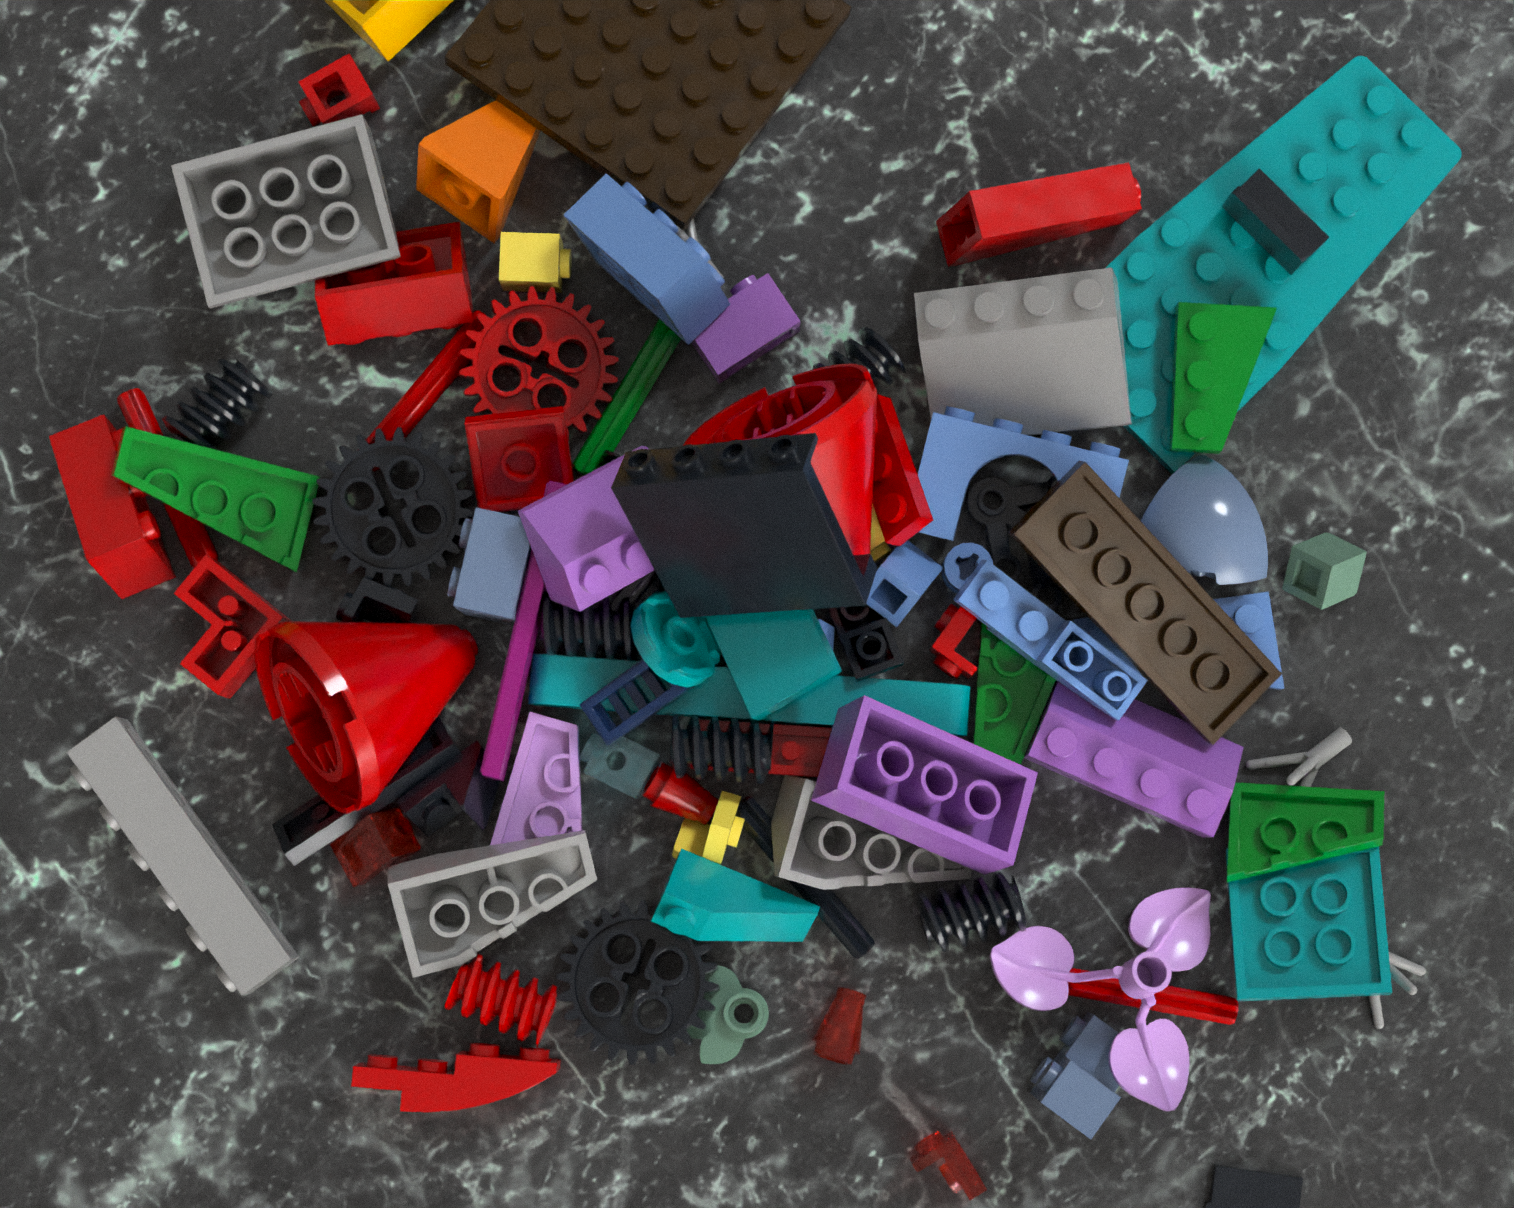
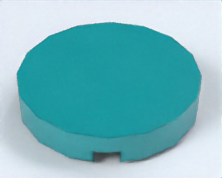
(672, 646)

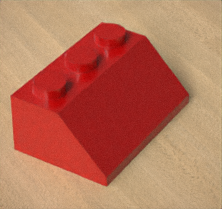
(401, 295)

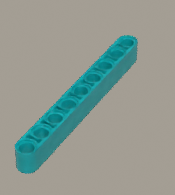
(571, 680)

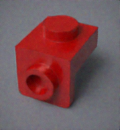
(953, 627)

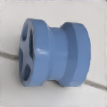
(957, 573)

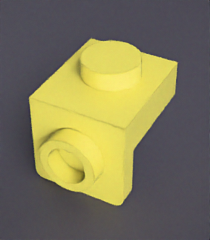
(712, 839)

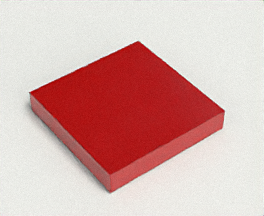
(517, 456)

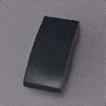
(865, 640)

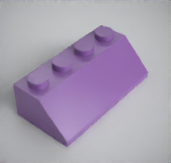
(1139, 760)

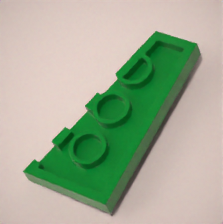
(235, 495)

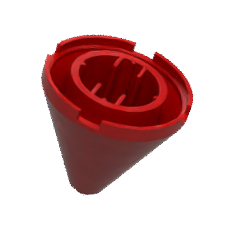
(841, 410)
(358, 696)

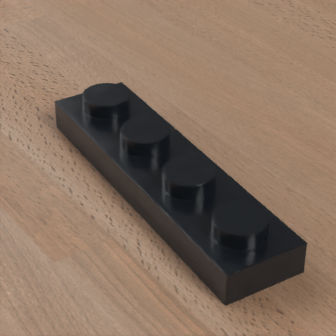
(318, 823)

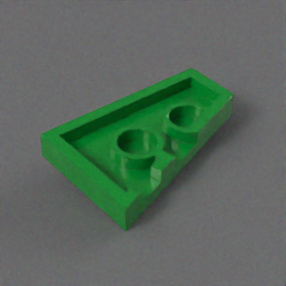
(1211, 370)
(1007, 699)
(1298, 825)

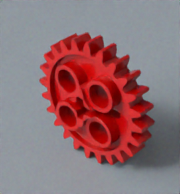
(556, 326)

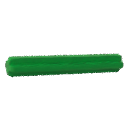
(627, 398)

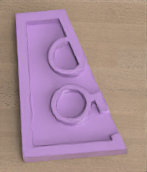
(544, 783)

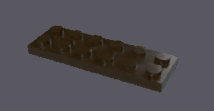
(1145, 602)

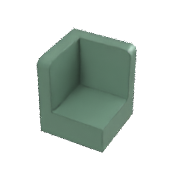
(1324, 570)

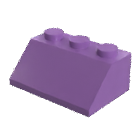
(584, 540)

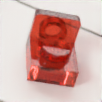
(374, 845)
(958, 1168)

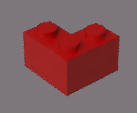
(237, 616)

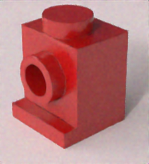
(335, 79)

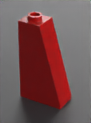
(1037, 212)

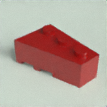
(110, 515)

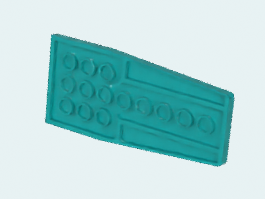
(1350, 160)

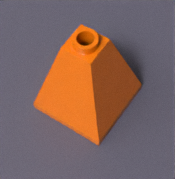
(477, 166)

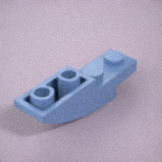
(1049, 640)

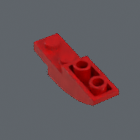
(478, 1077)

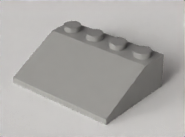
(286, 211)
(1028, 351)

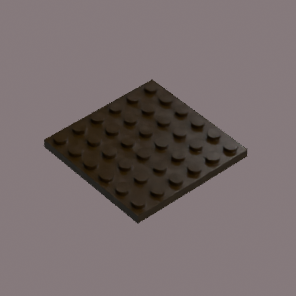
(648, 85)

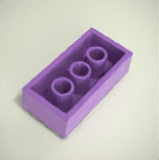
(924, 785)

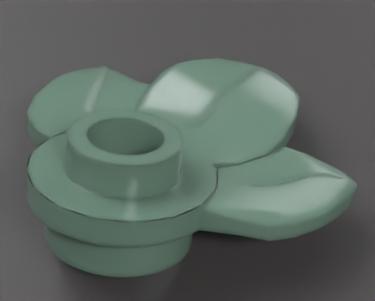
(724, 1033)

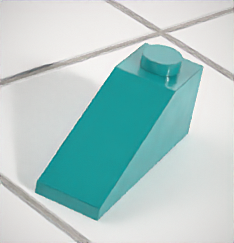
(724, 905)

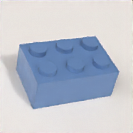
(649, 257)

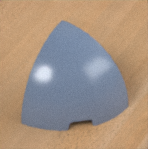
(1209, 523)

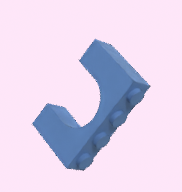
(960, 448)

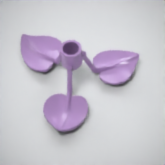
(1176, 932)

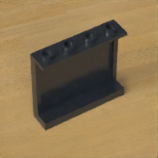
(741, 527)

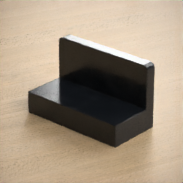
(1274, 221)

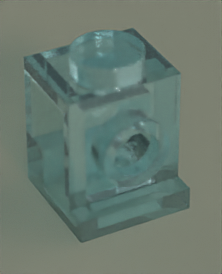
(629, 779)

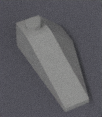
(838, 851)
(473, 896)

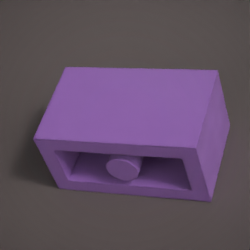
(747, 328)

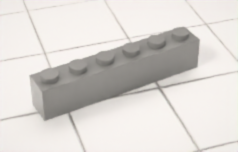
(182, 856)

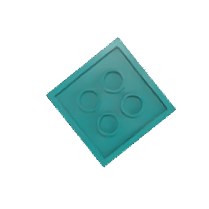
(1311, 930)

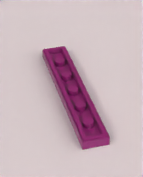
(516, 668)

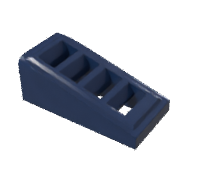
(602, 721)

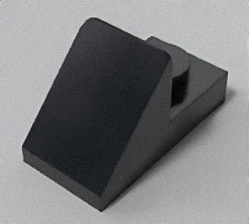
(450, 791)

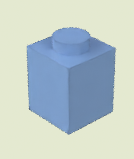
(902, 582)

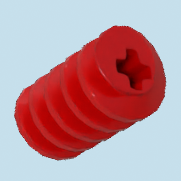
(502, 998)

